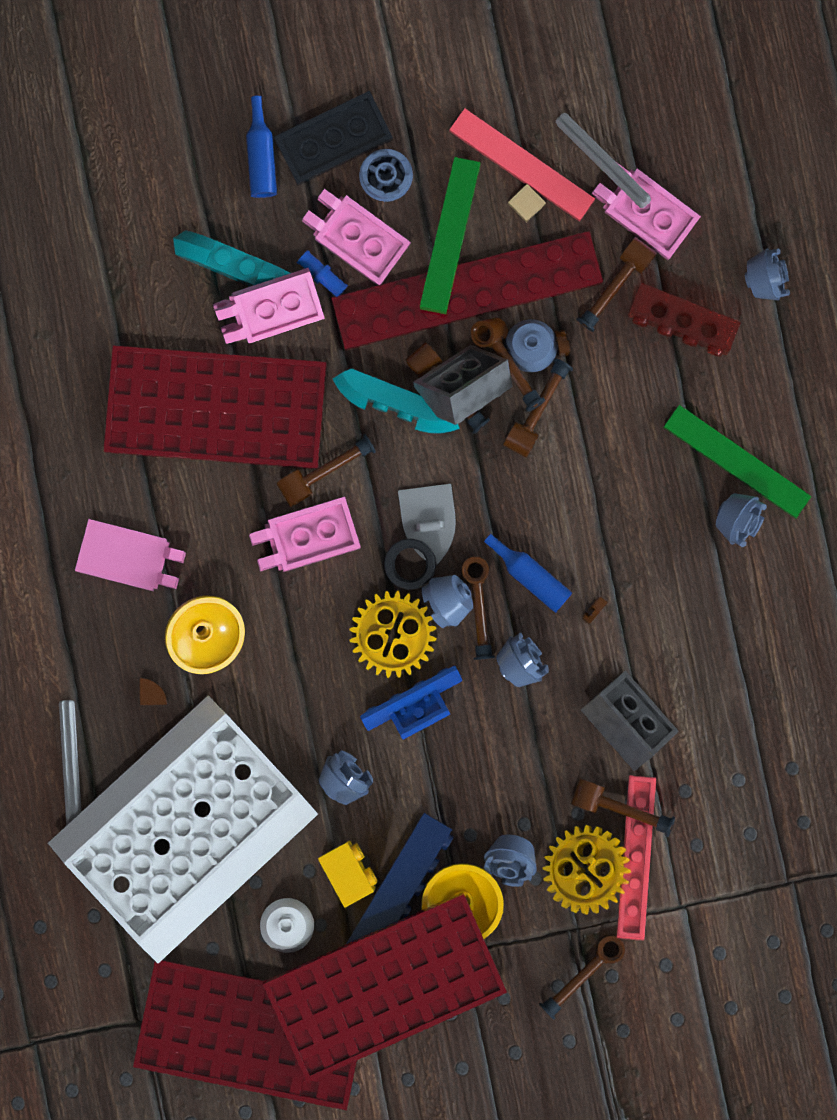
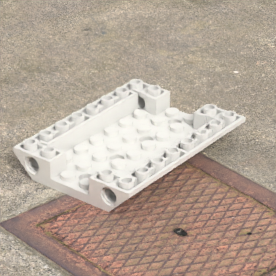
(206, 854)

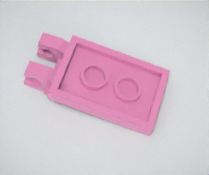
(659, 224)
(357, 237)
(270, 308)
(308, 536)
(126, 556)

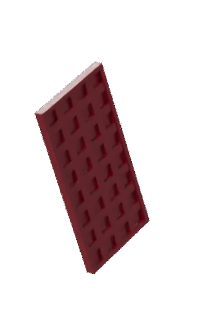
(215, 407)
(384, 987)
(227, 1035)

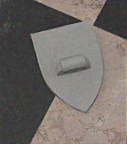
(429, 517)

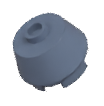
(386, 175)
(767, 275)
(531, 345)
(739, 518)
(448, 599)
(521, 662)
(344, 779)
(511, 860)

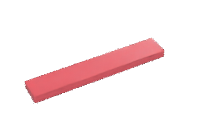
(522, 165)
(638, 849)

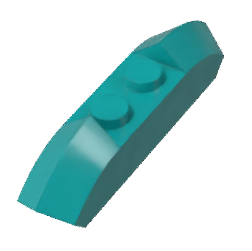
(225, 259)
(362, 389)

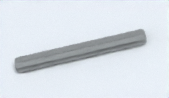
(603, 160)
(70, 759)

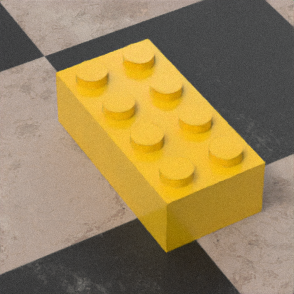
(348, 873)

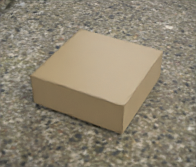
(526, 203)

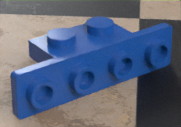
(415, 707)

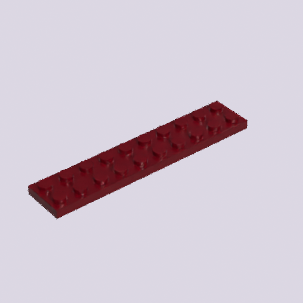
(477, 290)

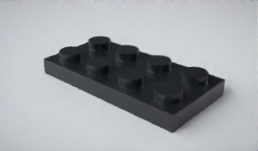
(333, 138)

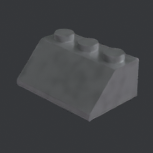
(464, 383)
(629, 721)

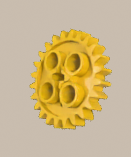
(369, 625)
(603, 852)

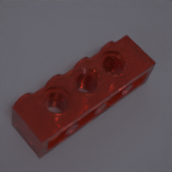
(724, 327)

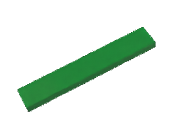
(450, 235)
(737, 462)

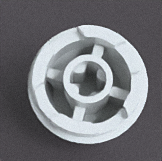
(287, 925)

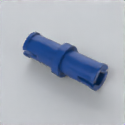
(322, 274)

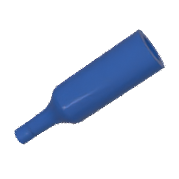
(260, 154)
(531, 575)

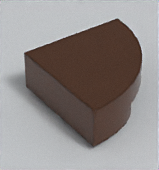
(563, 343)
(594, 610)
(151, 693)

